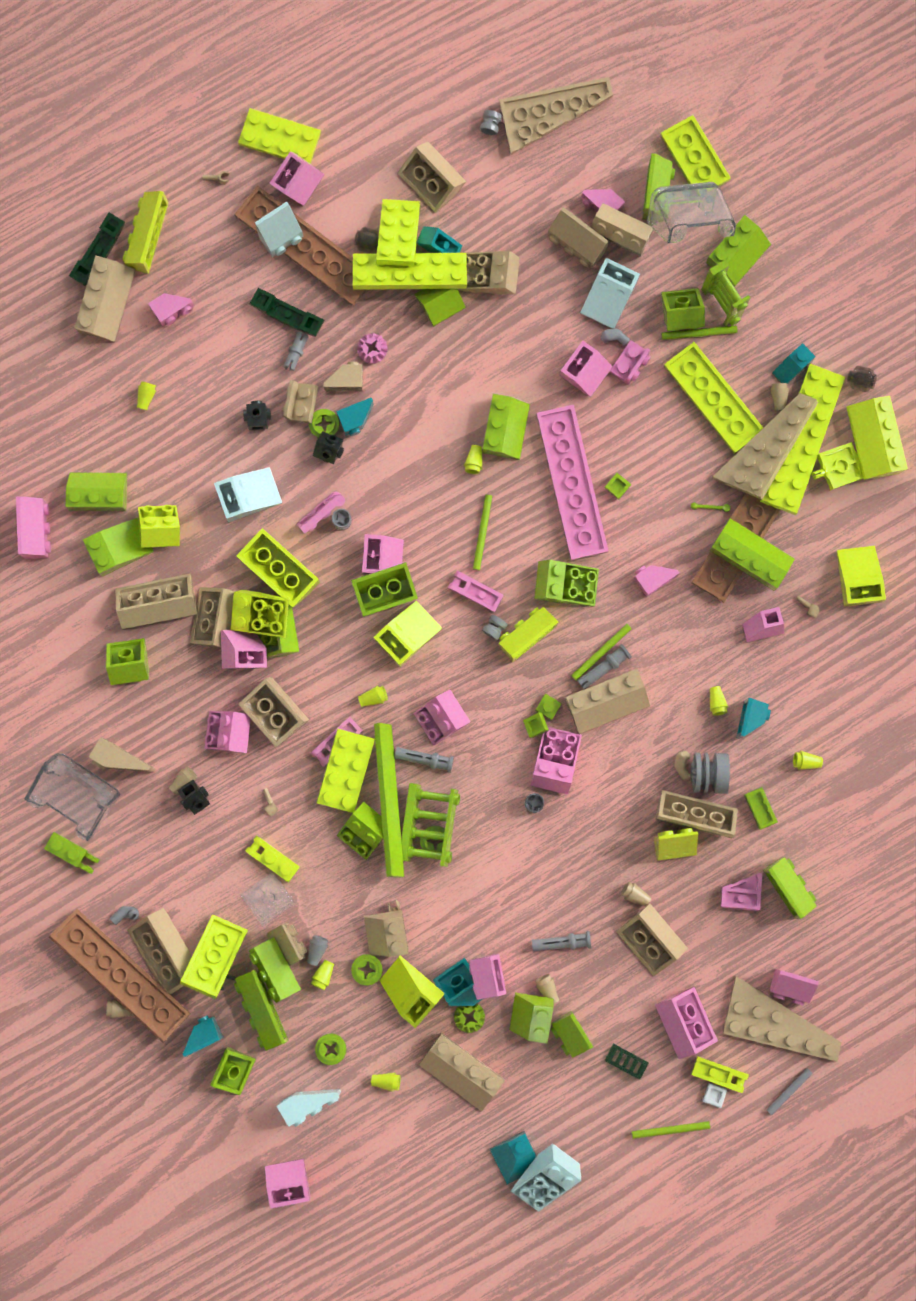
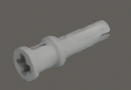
(612, 661)
(434, 761)
(571, 941)

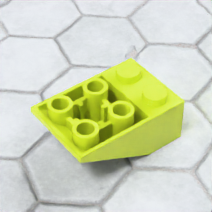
(860, 576)
(259, 613)
(407, 633)
(676, 845)
(410, 991)

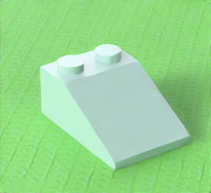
(279, 230)

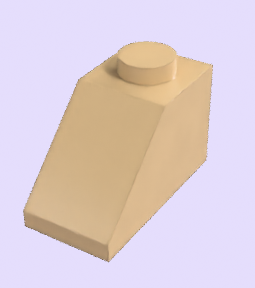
(346, 378)

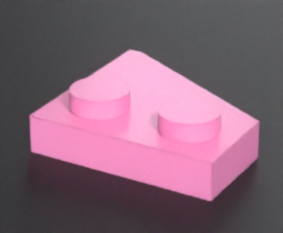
(743, 894)

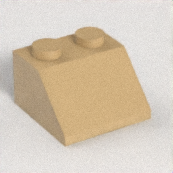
(386, 934)

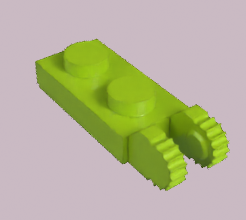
(70, 852)

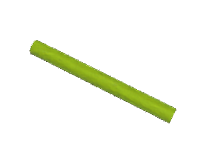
(699, 332)
(482, 532)
(602, 651)
(671, 1130)

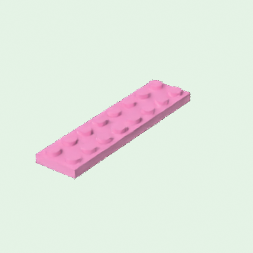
(572, 482)

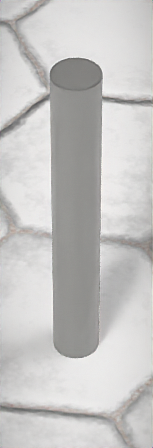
(789, 1091)

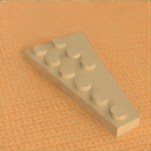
(542, 112)
(762, 457)
(766, 1021)

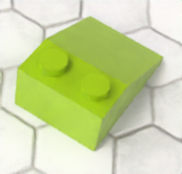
(116, 547)

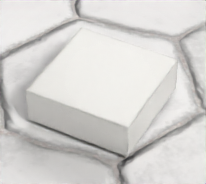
(714, 1095)

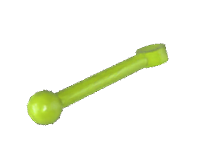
(725, 508)

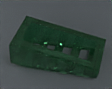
(642, 1068)

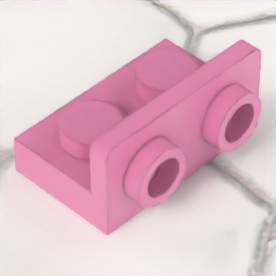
(630, 361)

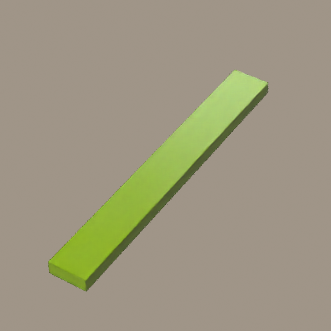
(389, 800)

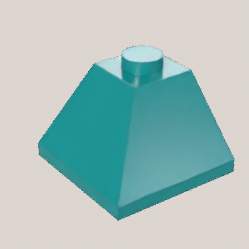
(752, 716)
(457, 985)
(203, 1035)
(514, 1156)

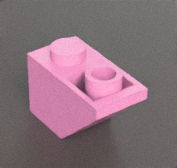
(595, 198)
(169, 307)
(764, 625)

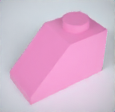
(653, 578)

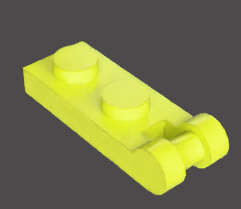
(273, 859)
(719, 1074)

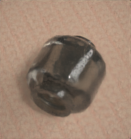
(367, 240)
(862, 379)

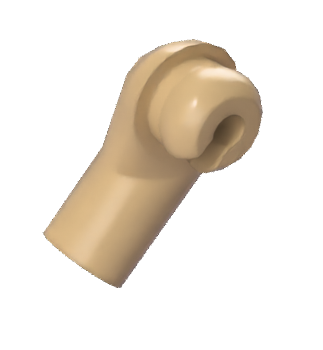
(680, 764)

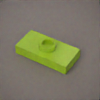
(760, 808)

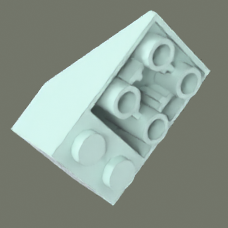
(610, 293)
(247, 493)
(303, 1103)
(547, 1178)

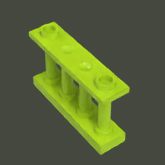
(721, 287)
(412, 813)

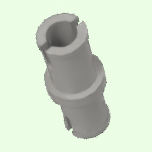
(295, 351)

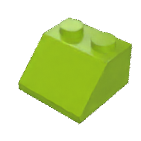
(683, 309)
(127, 661)
(532, 1017)
(571, 1034)

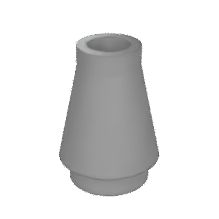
(316, 949)

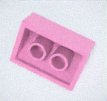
(32, 527)
(686, 1023)

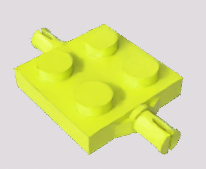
(839, 466)

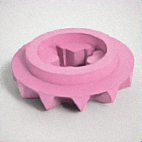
(373, 356)

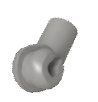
(614, 334)
(125, 912)

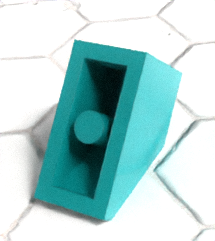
(437, 241)
(794, 364)
(355, 416)

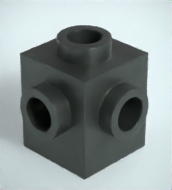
(257, 422)
(328, 448)
(193, 797)

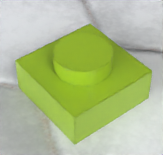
(617, 486)
(548, 706)
(535, 725)

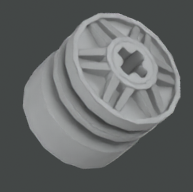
(711, 773)

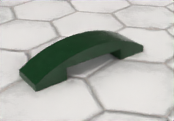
(101, 246)
(286, 313)

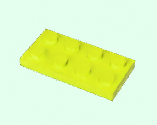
(278, 136)
(694, 153)
(398, 232)
(345, 770)
(213, 956)

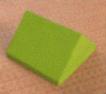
(440, 303)
(232, 1071)

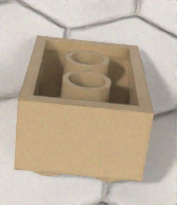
(113, 757)

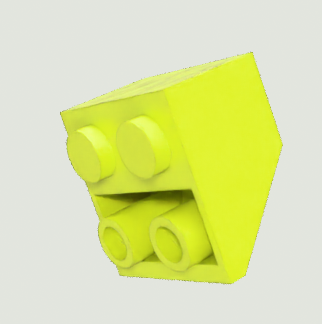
(159, 526)

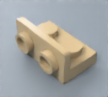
(300, 402)

